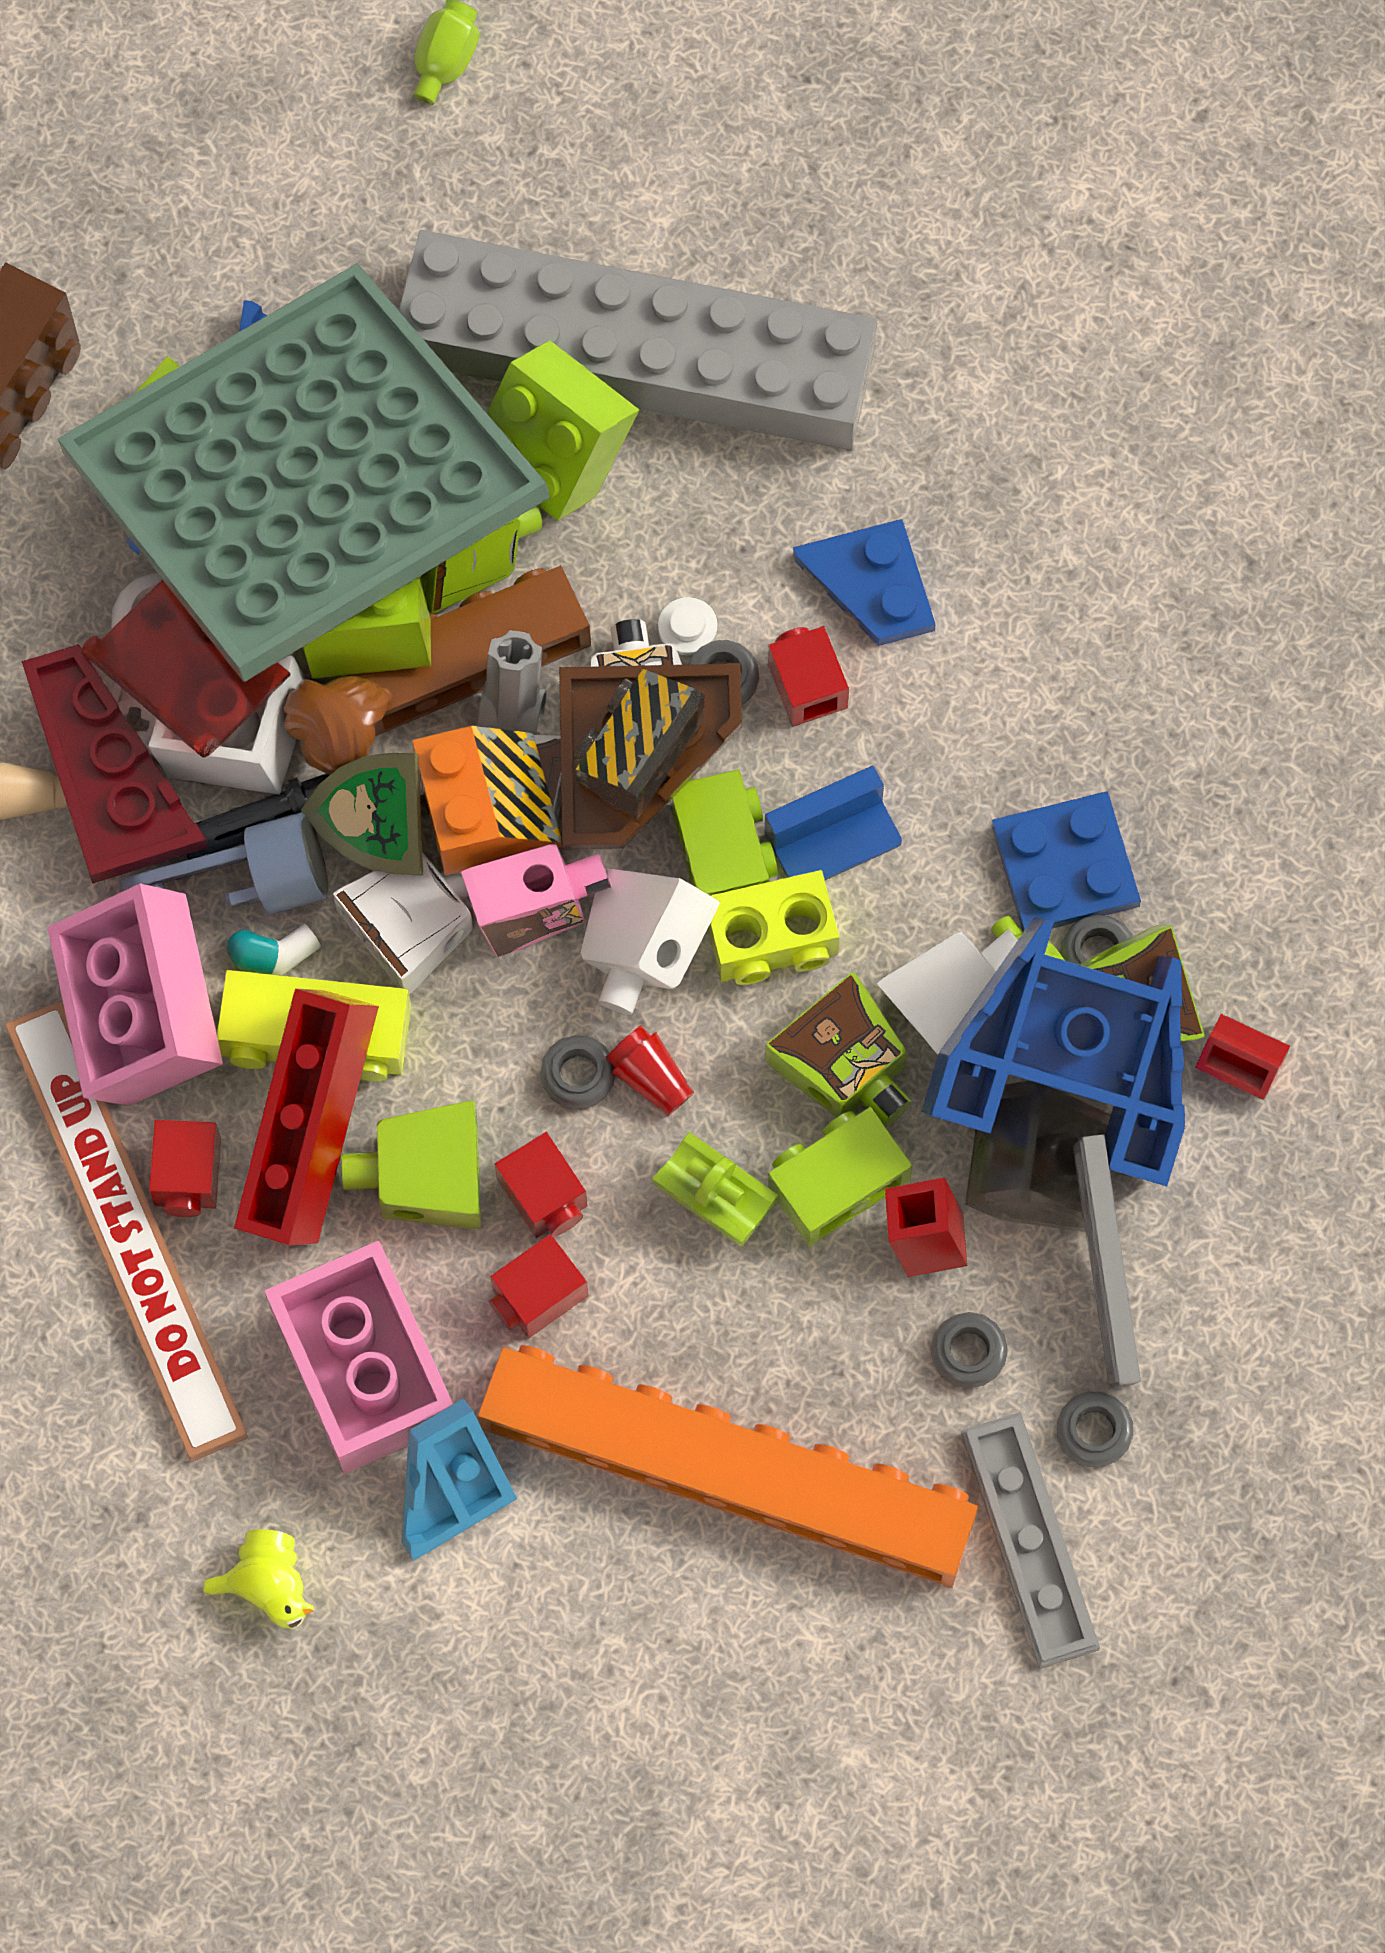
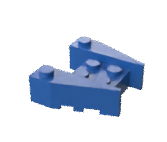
(1078, 1036)

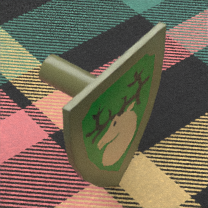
(373, 812)

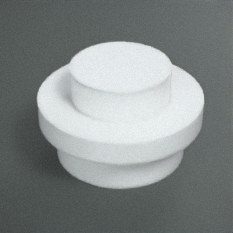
(687, 625)

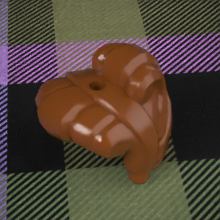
(335, 719)

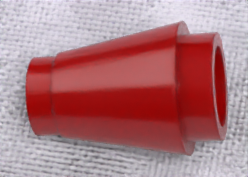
(650, 1070)

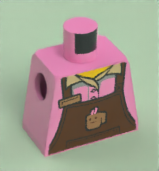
(531, 896)

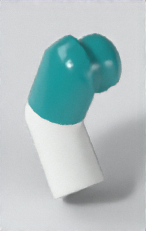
(269, 956)

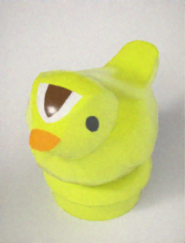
(266, 1578)

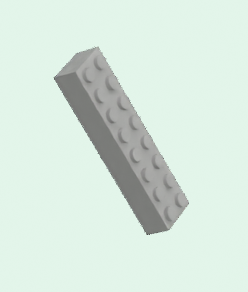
(646, 336)

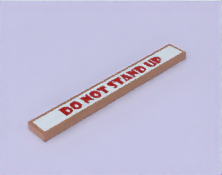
(128, 1237)

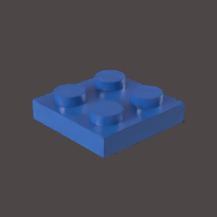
(1066, 861)

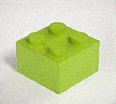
(562, 424)

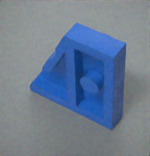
(873, 580)

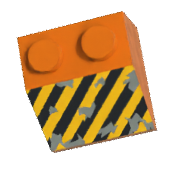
(484, 795)

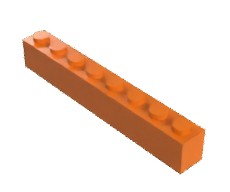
(728, 1465)

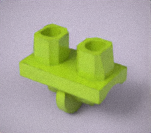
(715, 1189)

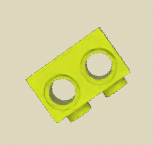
(765, 912)

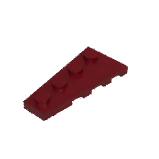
(110, 783)

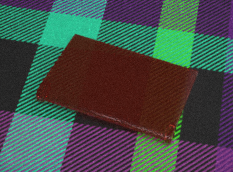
(178, 672)

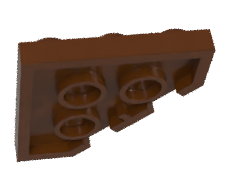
(584, 695)

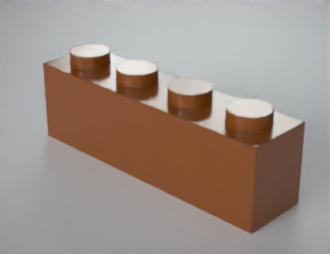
(460, 642)

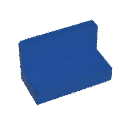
(833, 827)

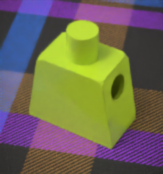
(423, 1167)

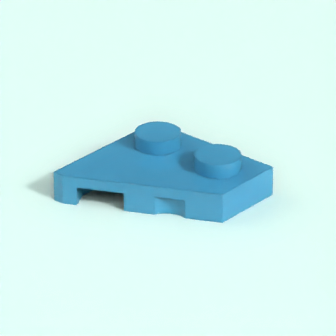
(449, 1479)

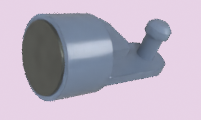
(281, 859)

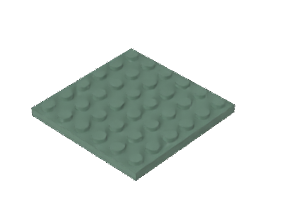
(302, 470)

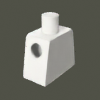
(644, 934)
(944, 984)

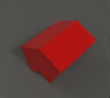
(1242, 1056)

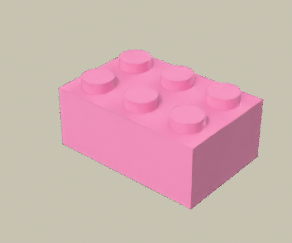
(134, 995)
(359, 1354)

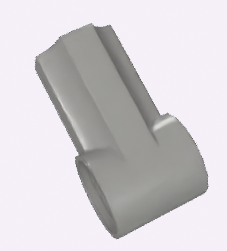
(512, 686)

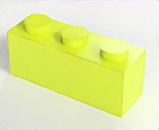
(258, 1007)

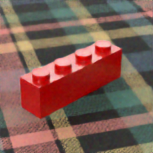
(306, 1117)

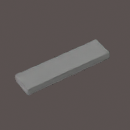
(1106, 1261)
(1030, 1540)

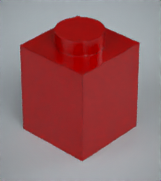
(807, 674)
(185, 1166)
(542, 1187)
(926, 1227)
(537, 1287)

